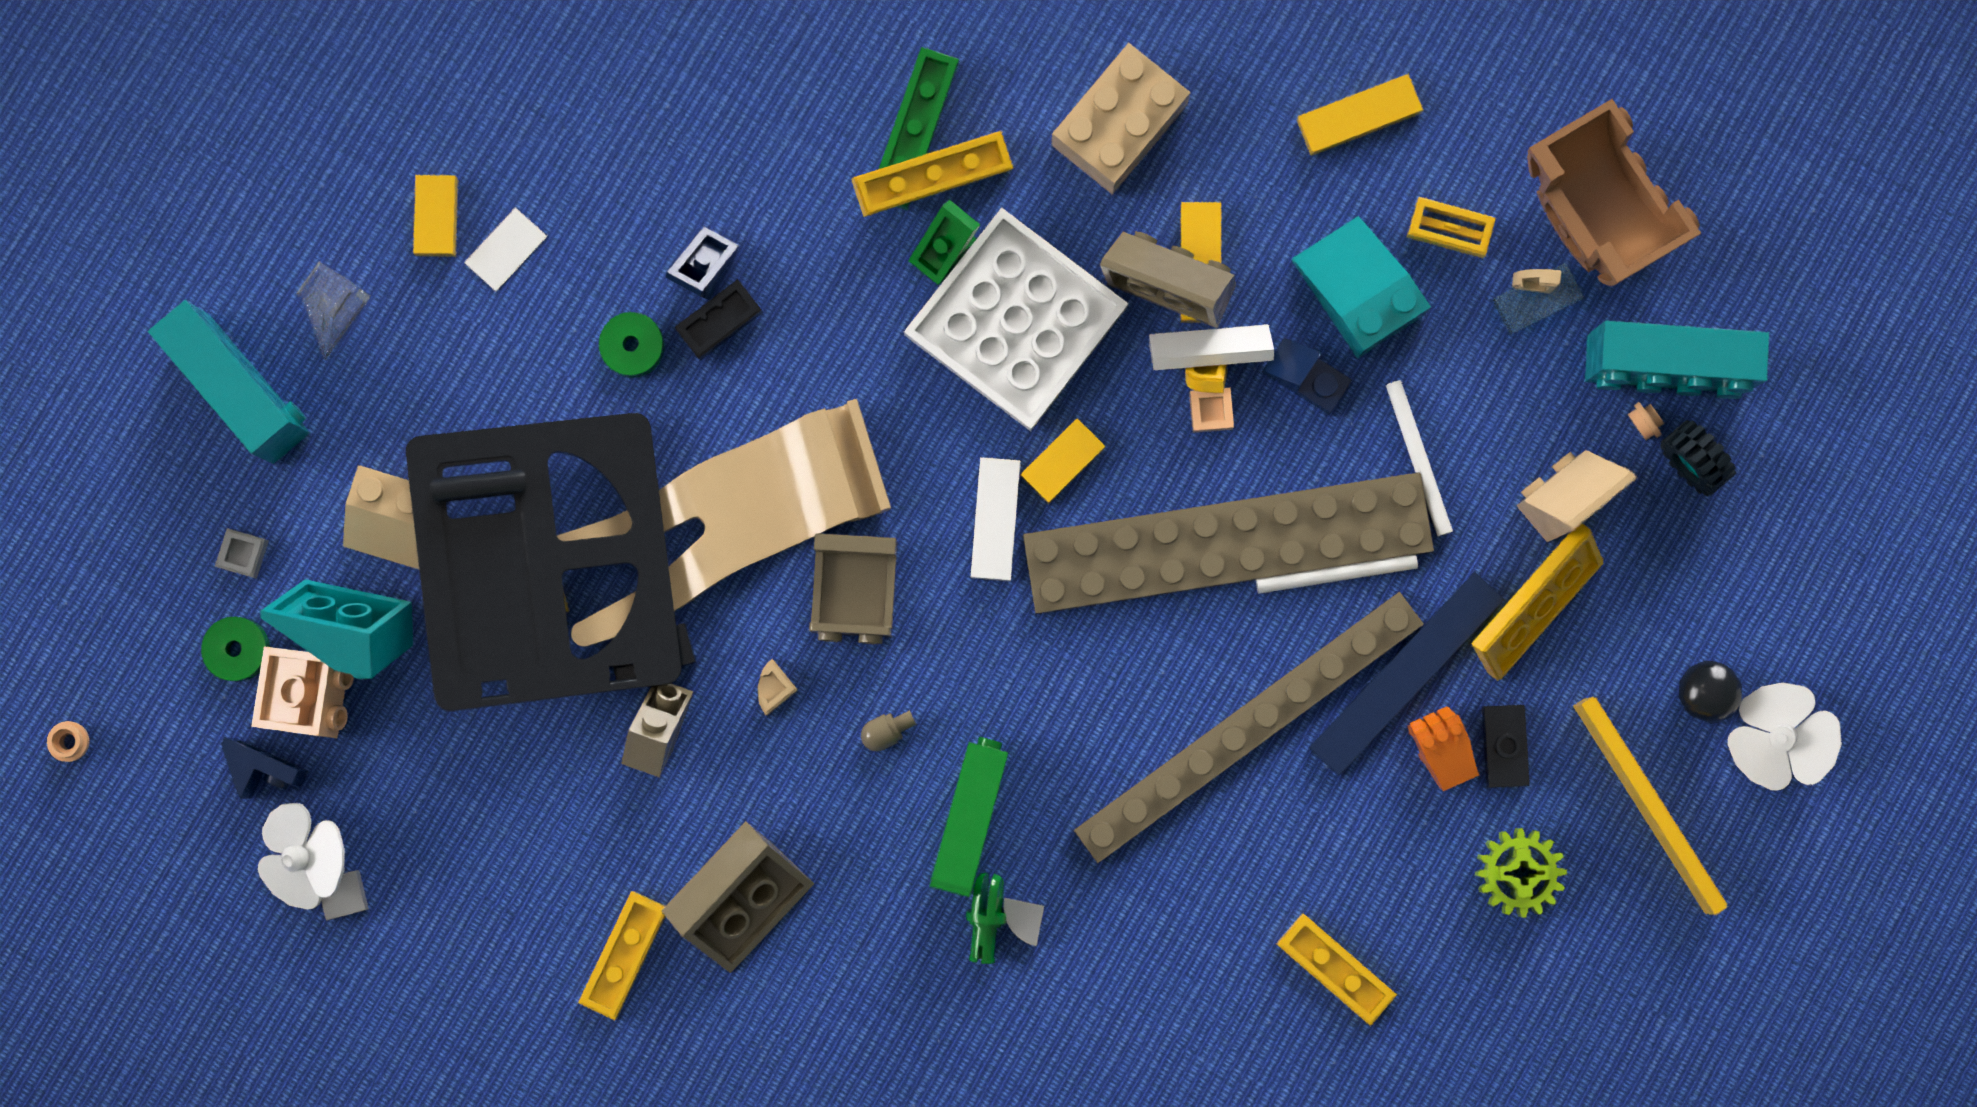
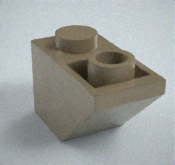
(656, 728)

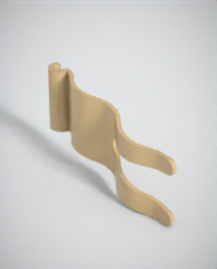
(755, 505)

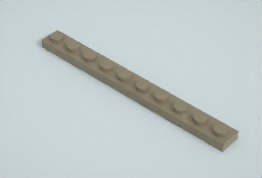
(1248, 727)

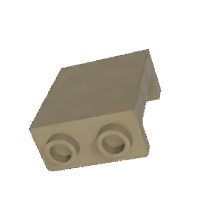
(853, 587)

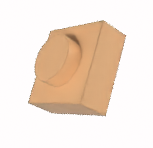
(1211, 411)

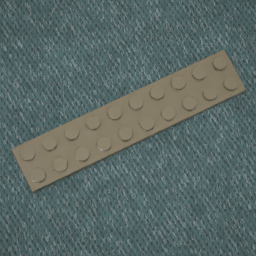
(1227, 543)

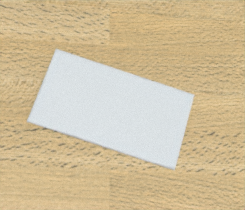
(505, 249)

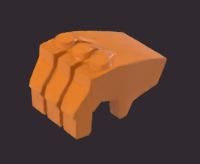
(1444, 748)

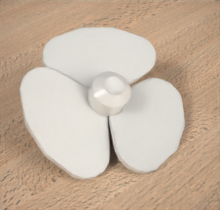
(1767, 756)
(306, 867)

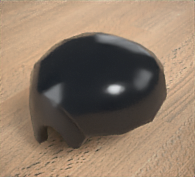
(1710, 691)

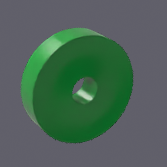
(618, 332)
(217, 644)

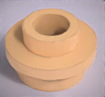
(1646, 420)
(56, 738)

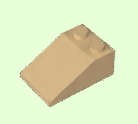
(1572, 493)

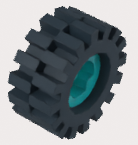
(1698, 458)

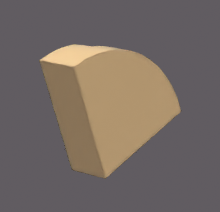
(1537, 280)
(774, 687)

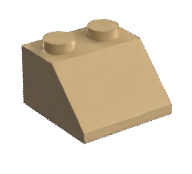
(380, 517)

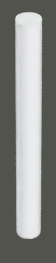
(1419, 457)
(1336, 573)

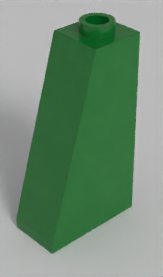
(969, 817)

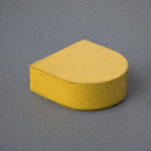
(1206, 378)

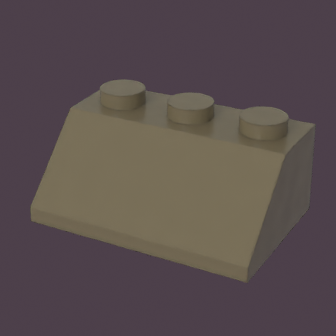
(1169, 277)
(737, 897)

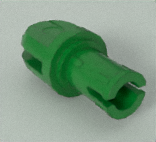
(986, 917)

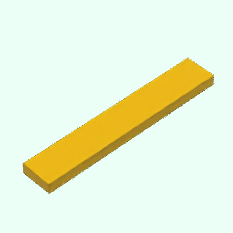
(1650, 806)

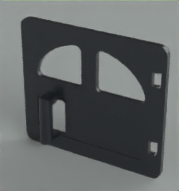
(498, 577)

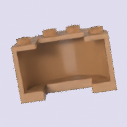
(1603, 198)

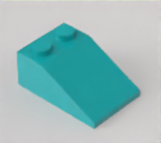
(1361, 286)
(344, 626)

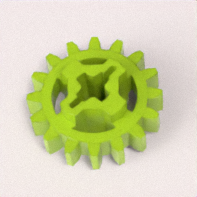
(1520, 890)

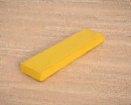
(932, 173)

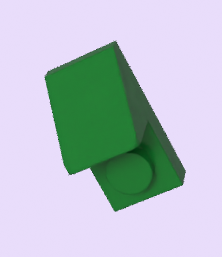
(944, 242)

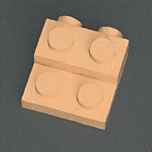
(300, 694)

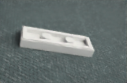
(1211, 347)
(995, 519)

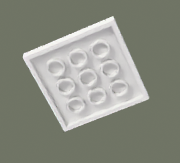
(1016, 319)

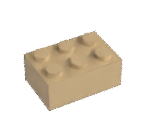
(1120, 118)

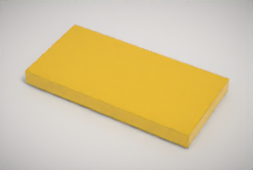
(1538, 602)

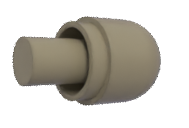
(885, 730)

